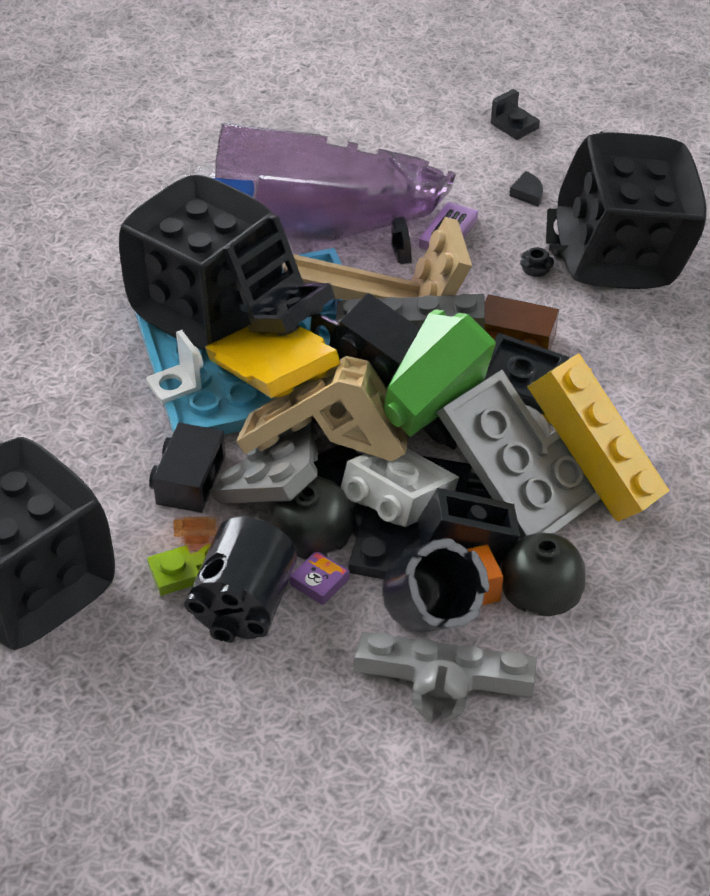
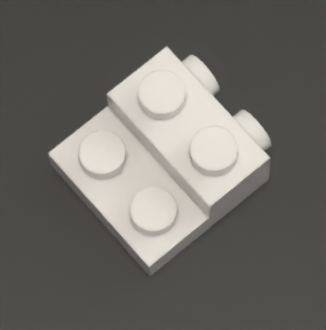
(395, 488)

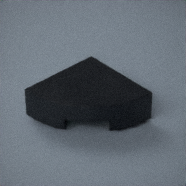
(527, 189)
(401, 240)

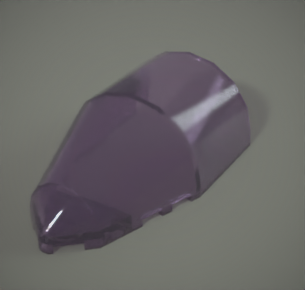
(328, 188)

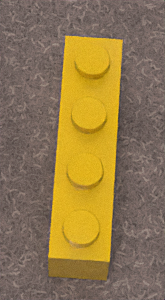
(598, 438)

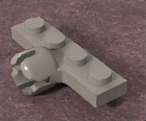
(444, 671)

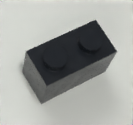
(188, 467)
(469, 522)

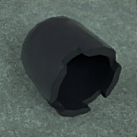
(435, 587)

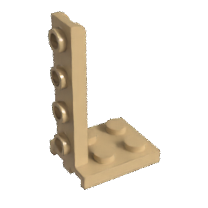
(435, 274)

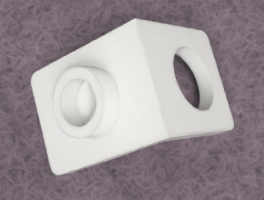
(187, 372)

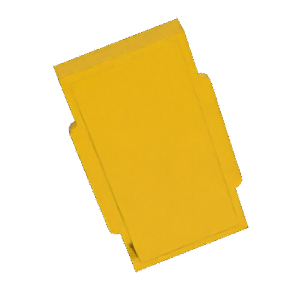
(274, 361)

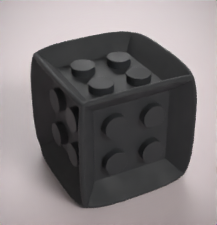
(630, 210)
(176, 257)
(51, 543)

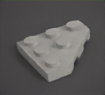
(272, 473)

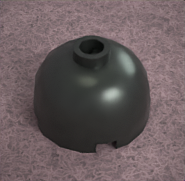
(315, 518)
(543, 574)

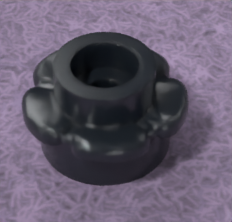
(536, 262)

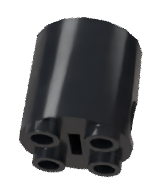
(242, 579)

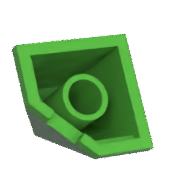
(439, 367)

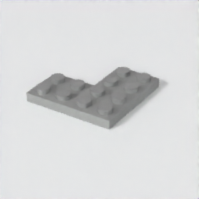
(517, 457)

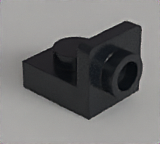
(510, 117)

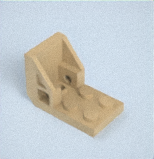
(344, 404)

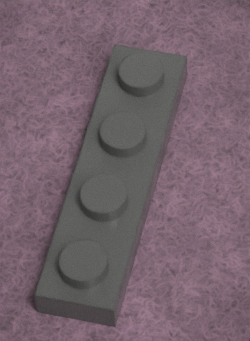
(417, 308)

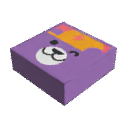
(319, 577)

